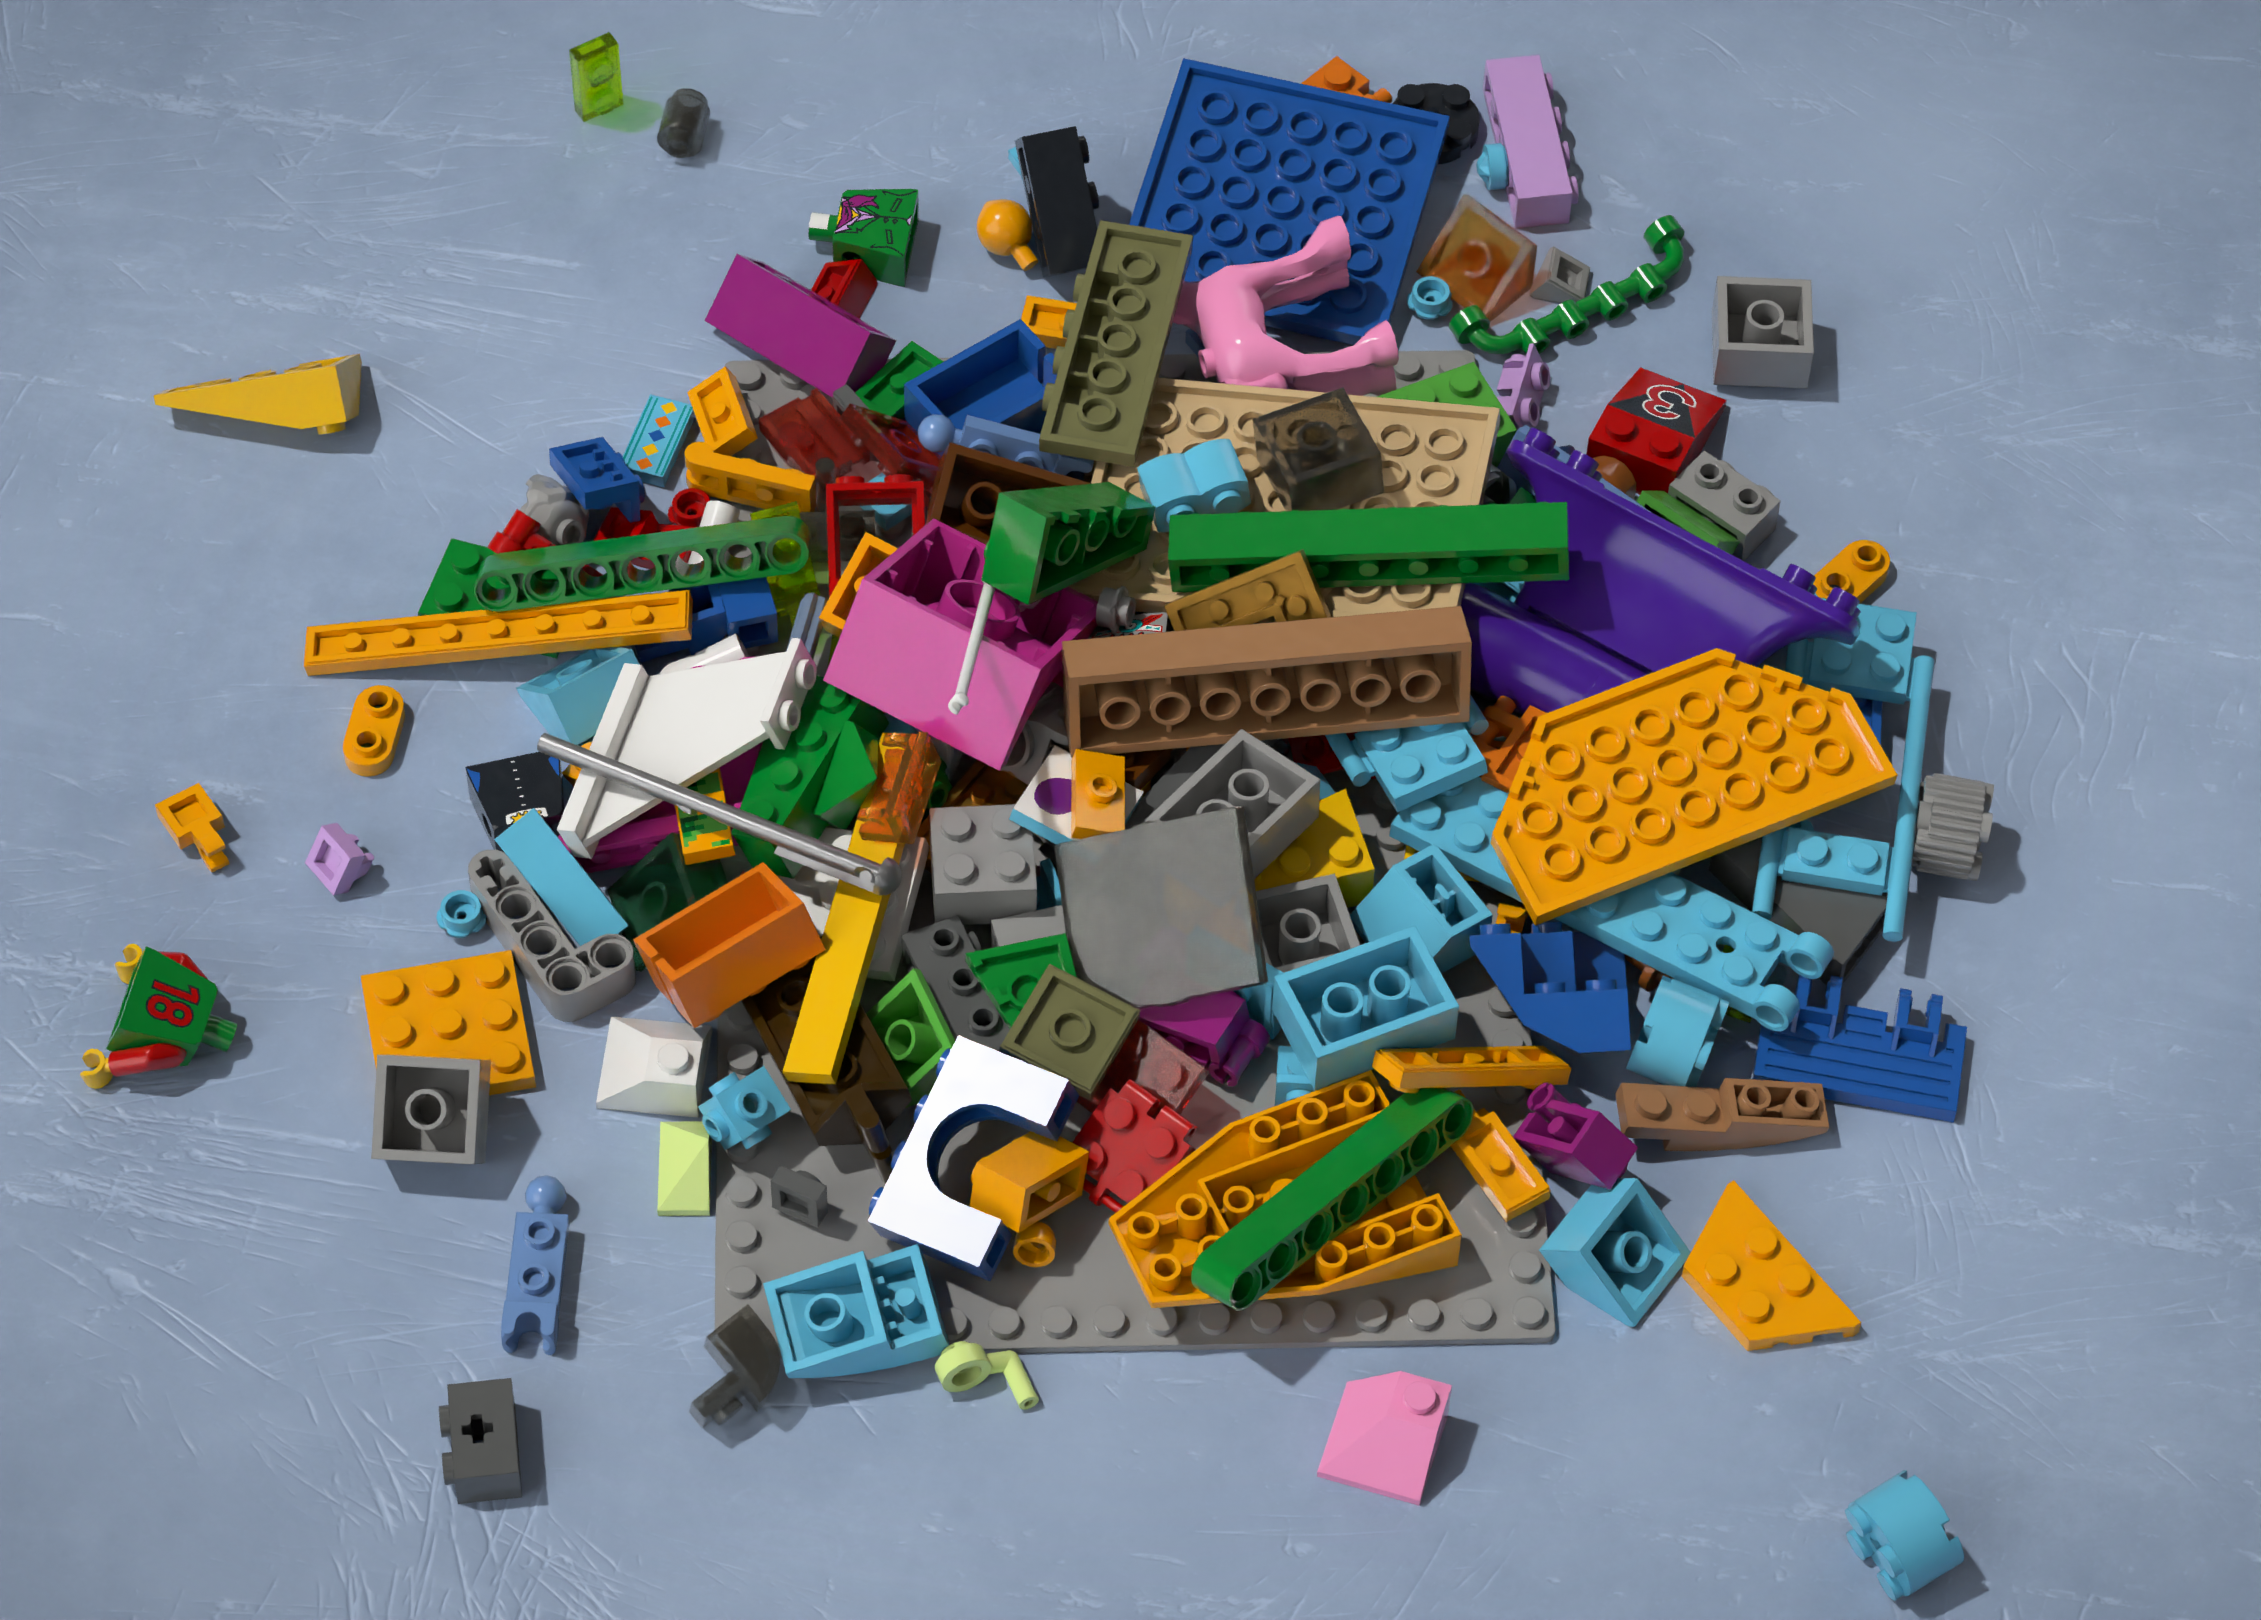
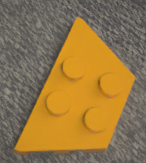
(1760, 1280)

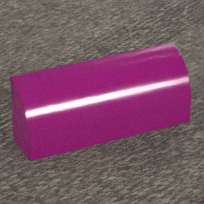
(797, 327)

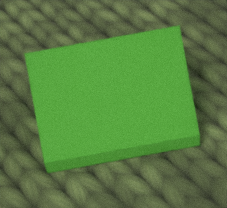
(912, 1032)

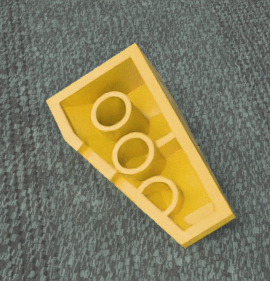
(302, 397)

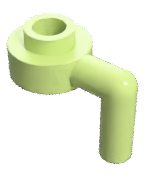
(967, 1365)

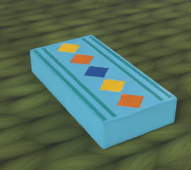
(658, 439)

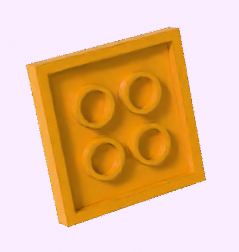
(453, 1012)

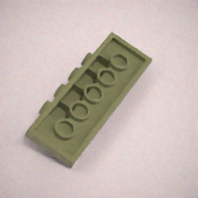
(1114, 343)

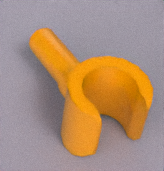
(1512, 915)

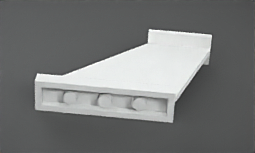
(683, 730)

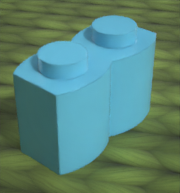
(1199, 481)

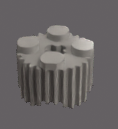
(1952, 825)

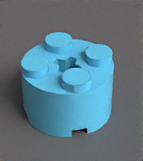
(1677, 1034)
(1903, 1534)

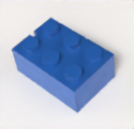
(990, 380)

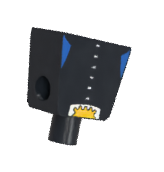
(512, 787)

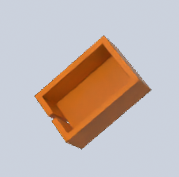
(729, 945)

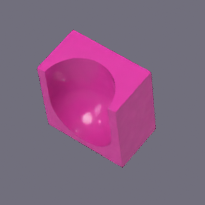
(912, 636)

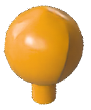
(1005, 230)

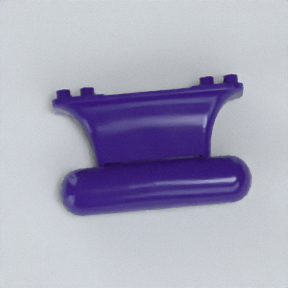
(1633, 598)

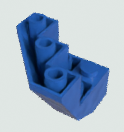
(1560, 984)

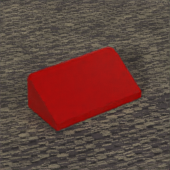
(846, 285)

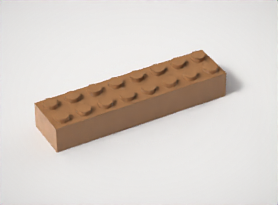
(1267, 680)

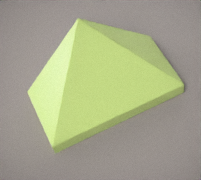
(684, 1169)

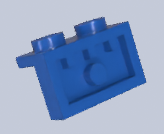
(598, 476)

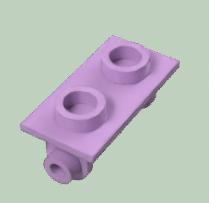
(1525, 381)

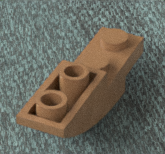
(1722, 1118)

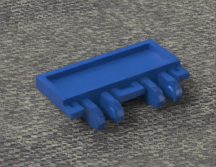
(1863, 1062)

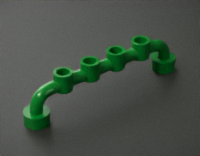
(1570, 316)

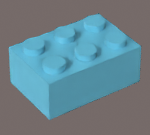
(1362, 1003)

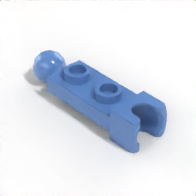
(999, 440)
(537, 1267)

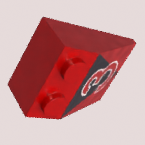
(1655, 428)

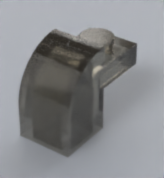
(751, 1365)

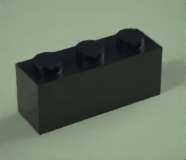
(1059, 198)

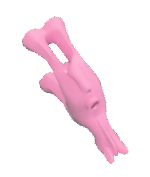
(1230, 321)

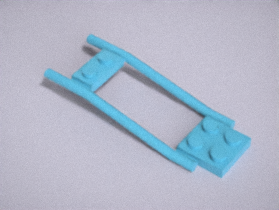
(1873, 669)
(1414, 760)

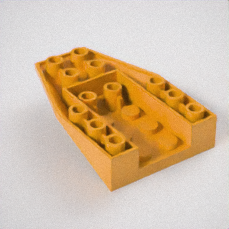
(1247, 1166)

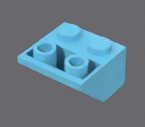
(1428, 895)

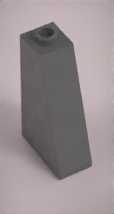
(1842, 917)

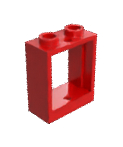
(854, 491)

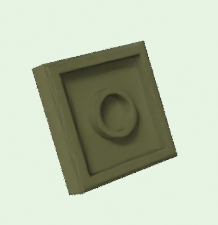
(1070, 1030)

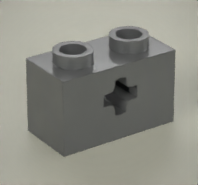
(481, 1413)

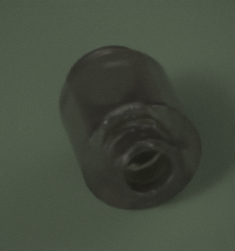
(684, 123)

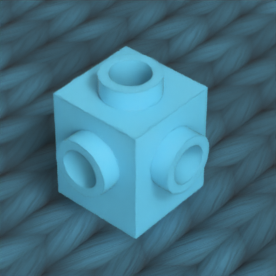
(743, 1109)

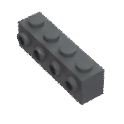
(961, 999)

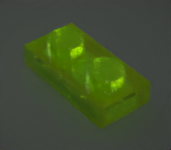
(596, 77)

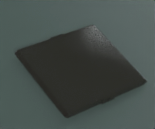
(1164, 909)

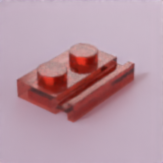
(811, 431)

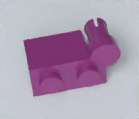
(1212, 1030)
(1573, 1139)

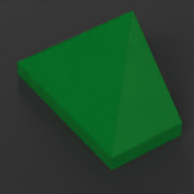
(848, 776)

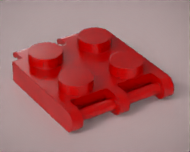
(1130, 1146)

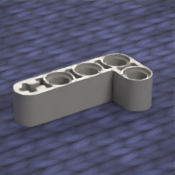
(538, 932)

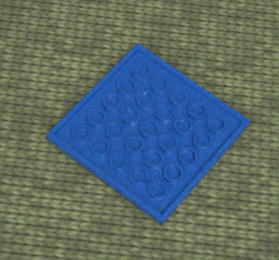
(1267, 159)

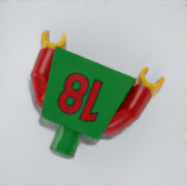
(159, 1018)

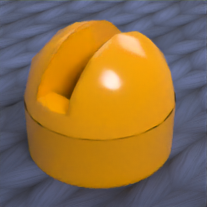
(1035, 1245)

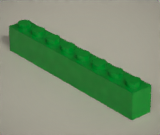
(1377, 544)

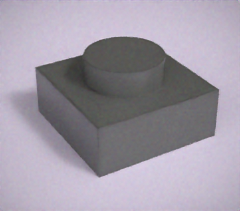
(799, 1195)

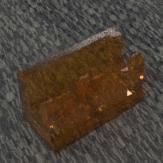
(901, 789)

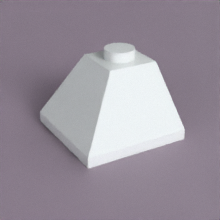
(654, 1067)

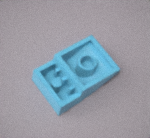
(857, 1315)

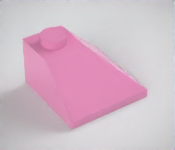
(1387, 1434)

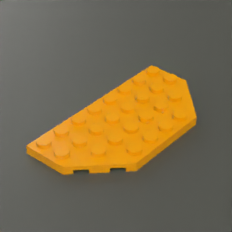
(1676, 776)

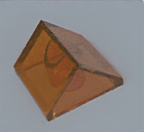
(1481, 259)

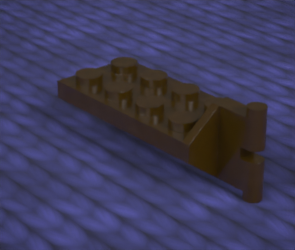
(868, 1085)

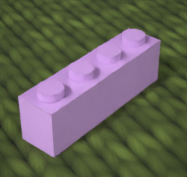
(1529, 128)

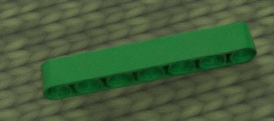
(625, 579)
(1331, 1196)

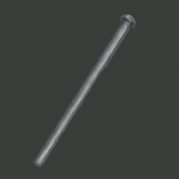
(792, 845)

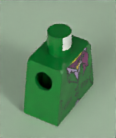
(874, 228)

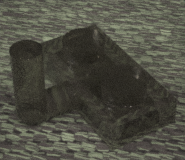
(852, 523)

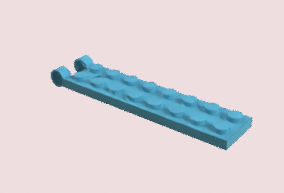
(1657, 922)

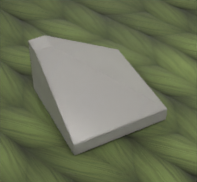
(1560, 278)

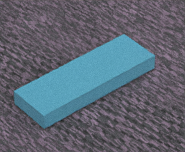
(560, 879)

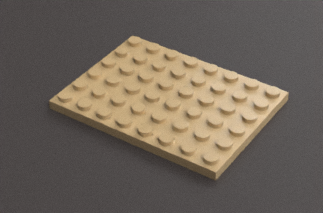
(1427, 455)

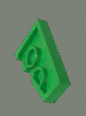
(1014, 970)

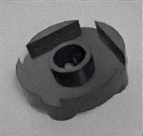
(1450, 101)

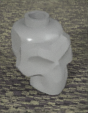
(557, 510)

